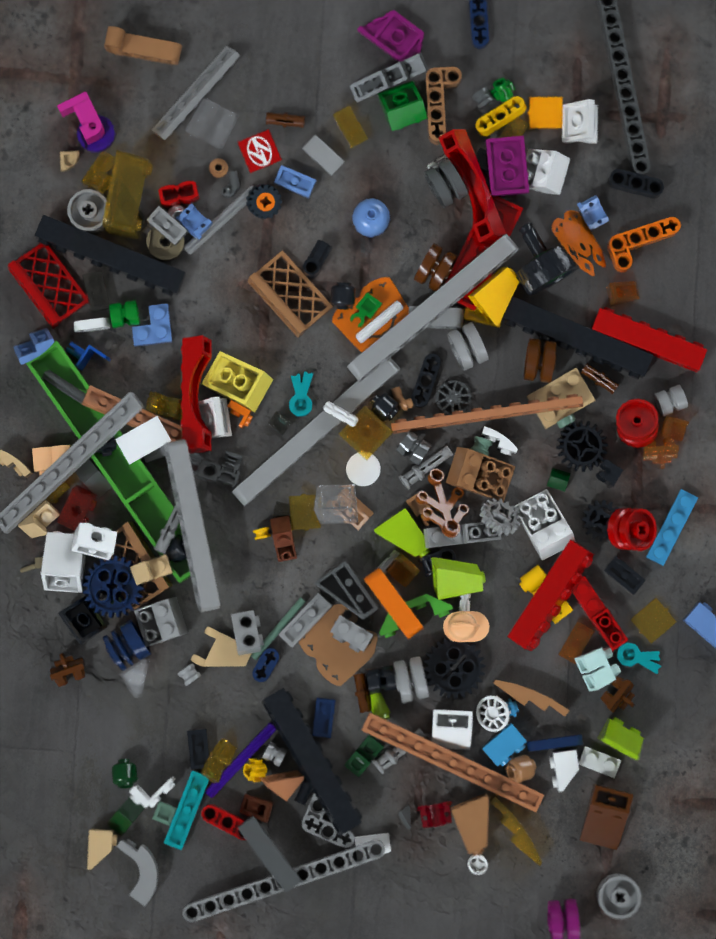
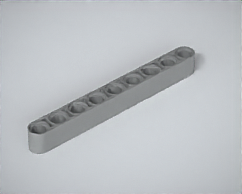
(192, 525)

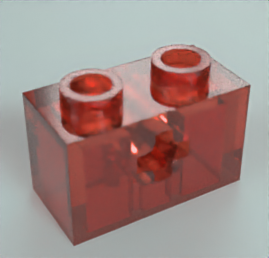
(78, 497)

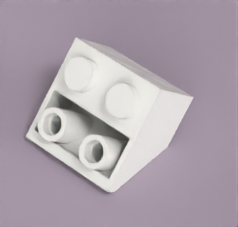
(546, 170)
(452, 728)

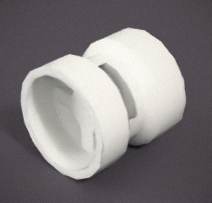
(477, 864)

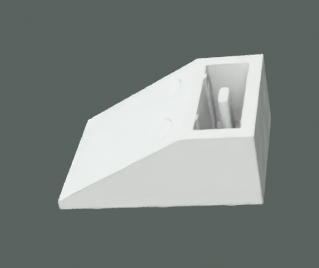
(544, 524)

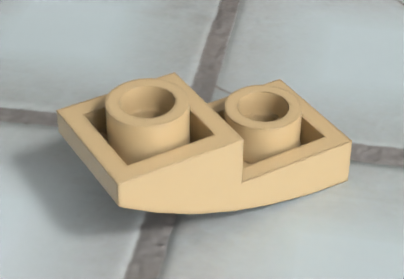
(9, 460)

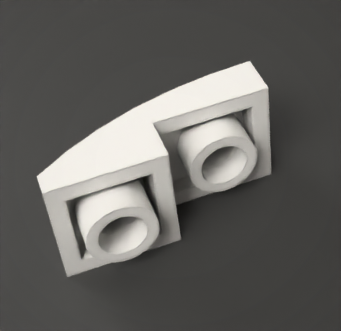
(505, 444)

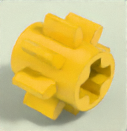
(255, 770)

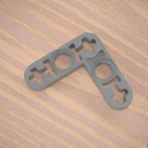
(317, 816)

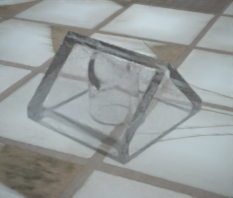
(336, 504)
(135, 677)

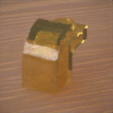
(164, 406)

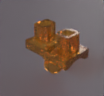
(661, 454)

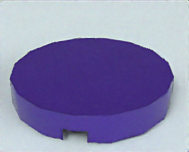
(103, 143)

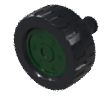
(547, 265)

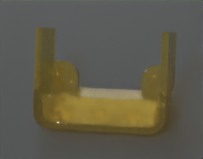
(125, 194)

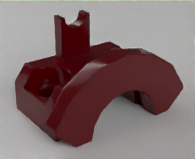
(435, 814)

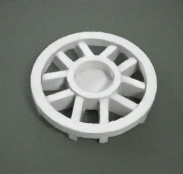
(493, 713)

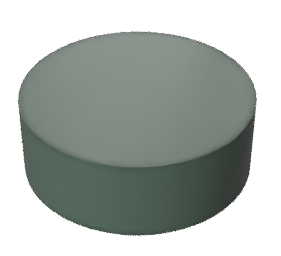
(566, 421)

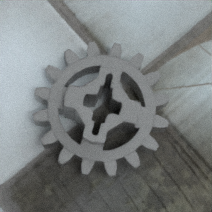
(500, 516)

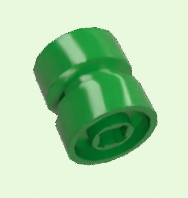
(124, 314)

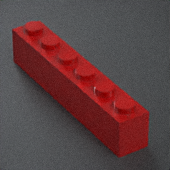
(650, 340)
(551, 595)

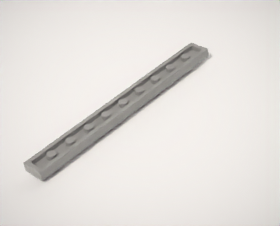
(69, 462)

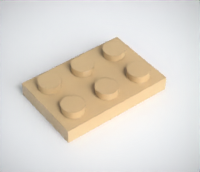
(561, 387)

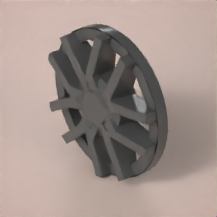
(453, 397)

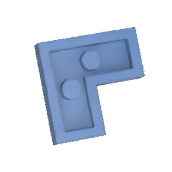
(158, 331)

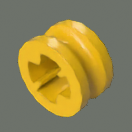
(262, 533)

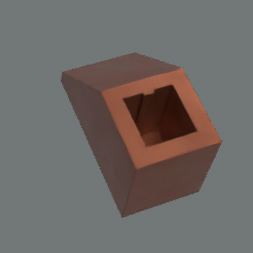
(283, 538)

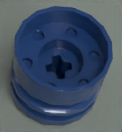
(126, 646)

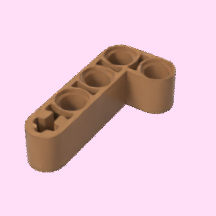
(141, 47)
(439, 106)

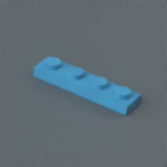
(671, 527)

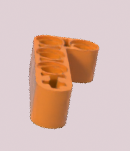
(645, 239)
(393, 603)

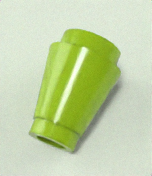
(379, 706)

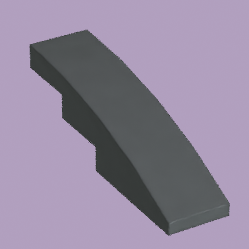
(388, 77)
(269, 854)

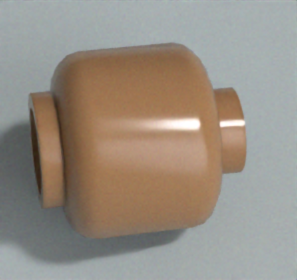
(521, 768)

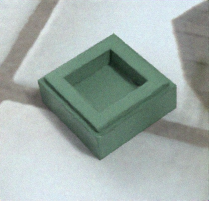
(164, 813)

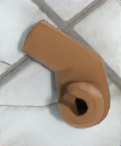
(398, 396)

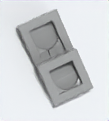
(323, 155)

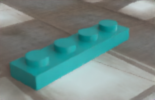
(186, 810)

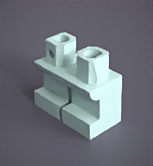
(597, 659)

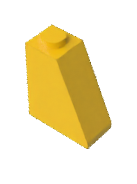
(495, 294)

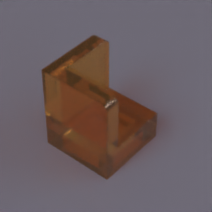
(674, 428)
(402, 570)

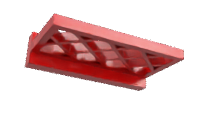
(32, 289)

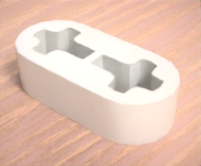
(91, 325)

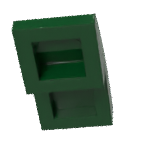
(364, 755)

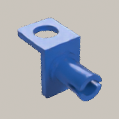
(84, 355)

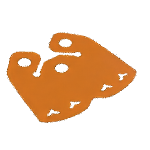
(573, 234)
(386, 296)

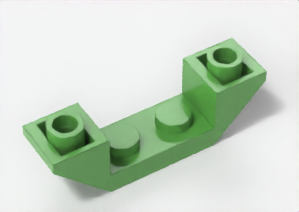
(438, 607)

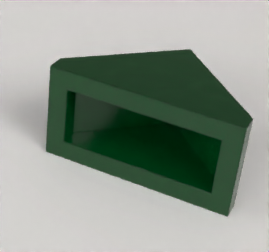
(125, 816)

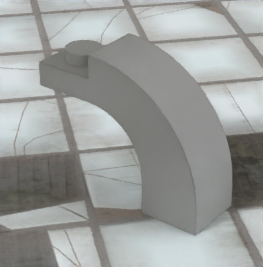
(148, 870)

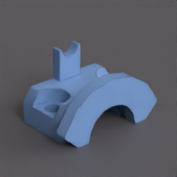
(592, 212)
(194, 221)

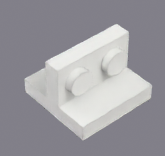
(580, 122)
(216, 416)

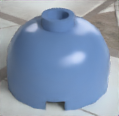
(371, 217)

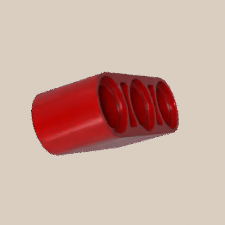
(217, 820)

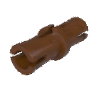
(285, 119)
(610, 385)
(362, 692)

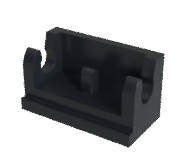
(610, 474)

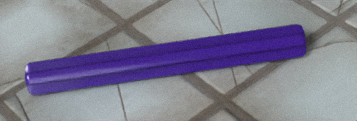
(241, 759)

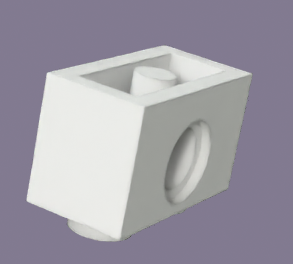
(84, 544)

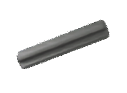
(64, 386)

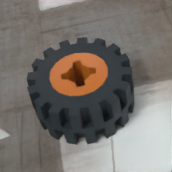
(256, 201)

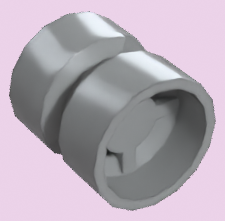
(671, 400)

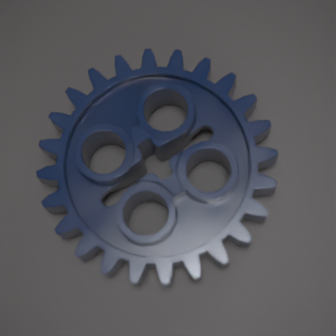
(96, 586)

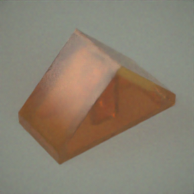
(622, 292)

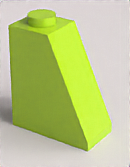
(404, 534)
(456, 578)

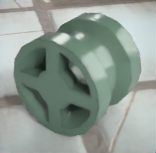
(481, 445)

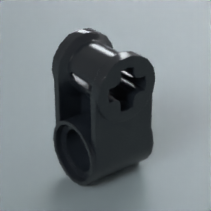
(428, 558)

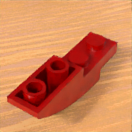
(598, 614)

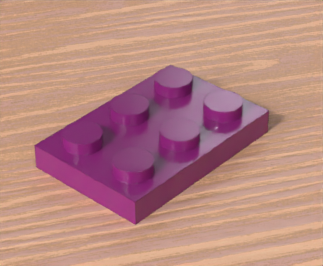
(507, 166)

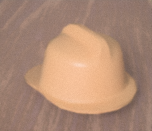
(466, 626)

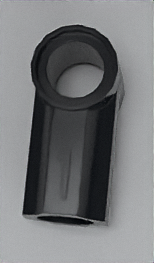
(317, 257)

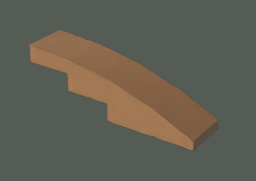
(525, 694)

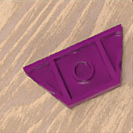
(394, 35)

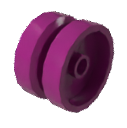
(560, 921)

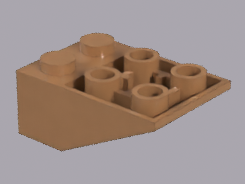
(480, 474)

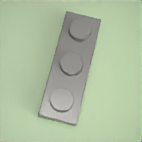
(305, 620)

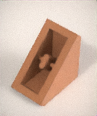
(283, 783)

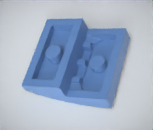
(39, 343)

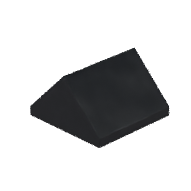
(82, 620)

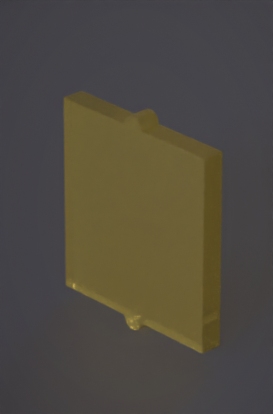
(303, 512)
(653, 620)

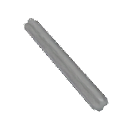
(218, 222)

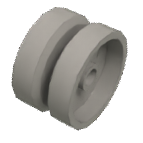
(81, 204)
(467, 346)
(410, 679)
(630, 896)

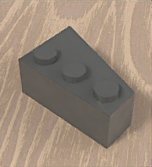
(347, 589)

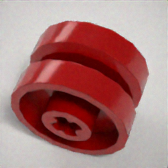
(637, 423)
(632, 529)

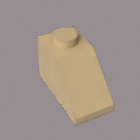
(100, 845)

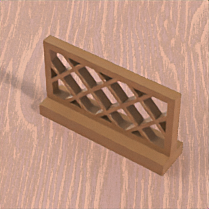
(278, 305)
(144, 554)

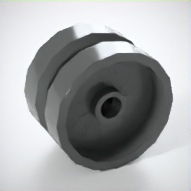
(446, 183)

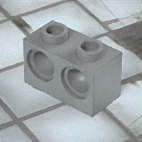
(243, 633)

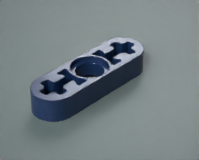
(474, 34)
(556, 742)

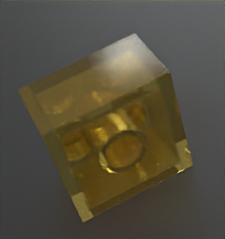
(367, 435)

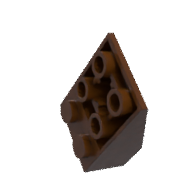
(606, 816)

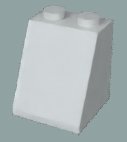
(61, 566)

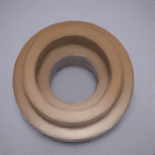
(218, 174)

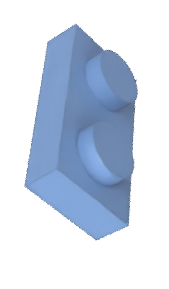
(295, 181)

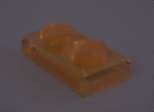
(576, 642)

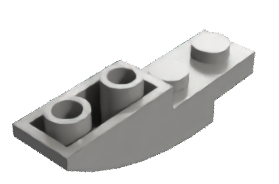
(468, 534)

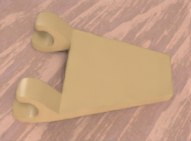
(222, 653)

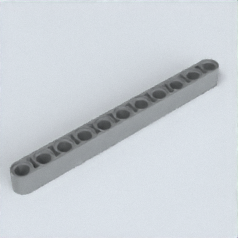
(433, 307)
(312, 434)
(258, 893)

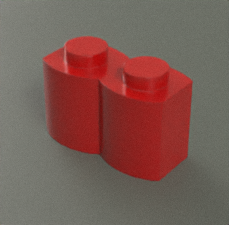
(182, 193)

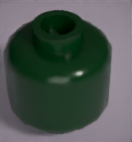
(124, 774)

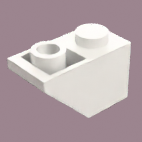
(565, 767)

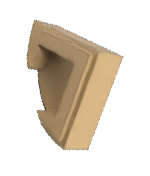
(69, 159)

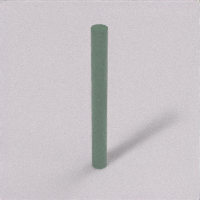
(279, 627)

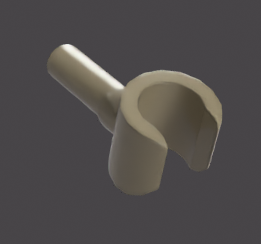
(38, 564)

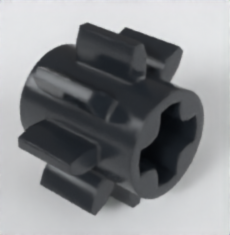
(108, 447)

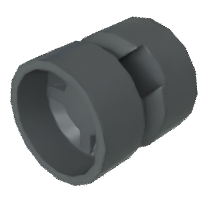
(414, 448)

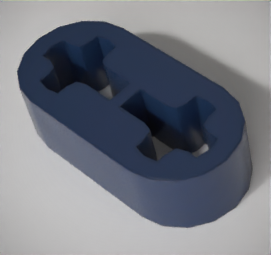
(261, 662)

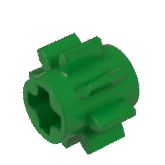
(503, 89)

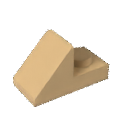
(36, 522)
(151, 569)

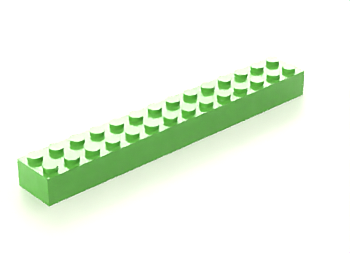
(131, 482)

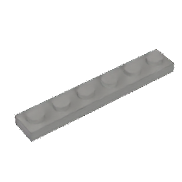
(195, 93)

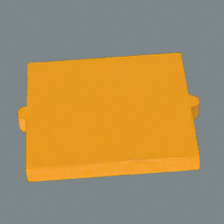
(545, 112)

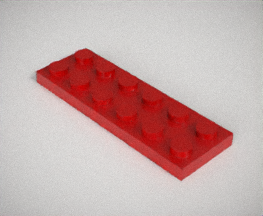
(509, 215)

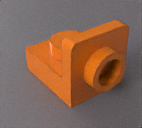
(238, 410)

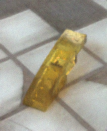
(520, 836)

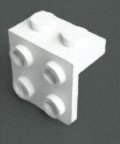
(140, 796)

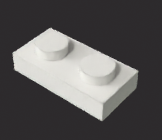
(599, 762)

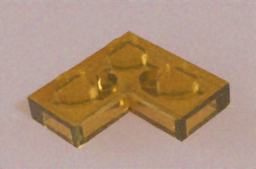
(97, 175)

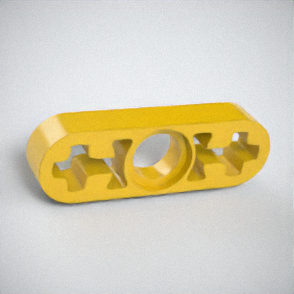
(509, 104)

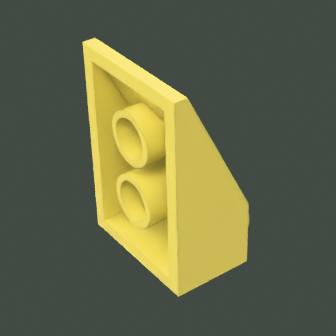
(237, 381)

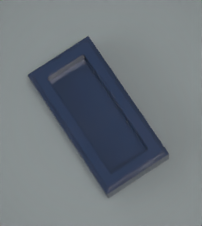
(323, 717)

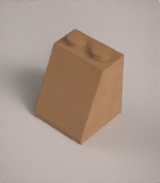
(472, 822)

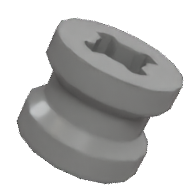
(189, 674)

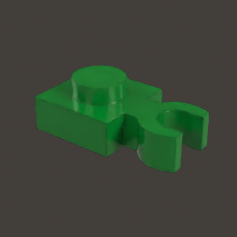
(367, 308)

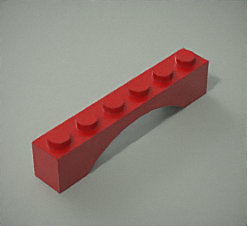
(485, 215)
(195, 357)

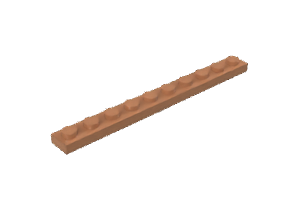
(493, 413)
(452, 762)

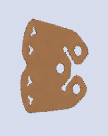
(329, 651)

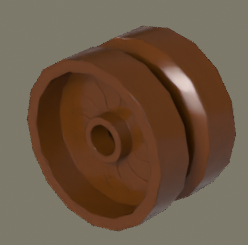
(436, 268)
(542, 361)

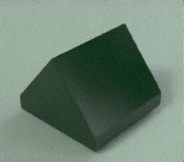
(558, 479)

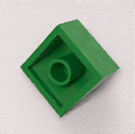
(402, 106)

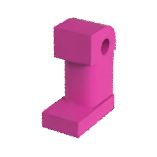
(86, 114)

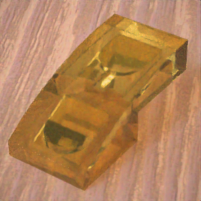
(350, 126)
(219, 757)

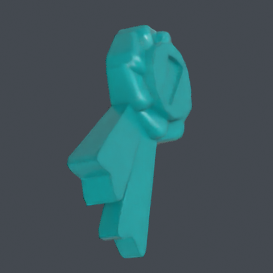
(300, 403)
(629, 655)

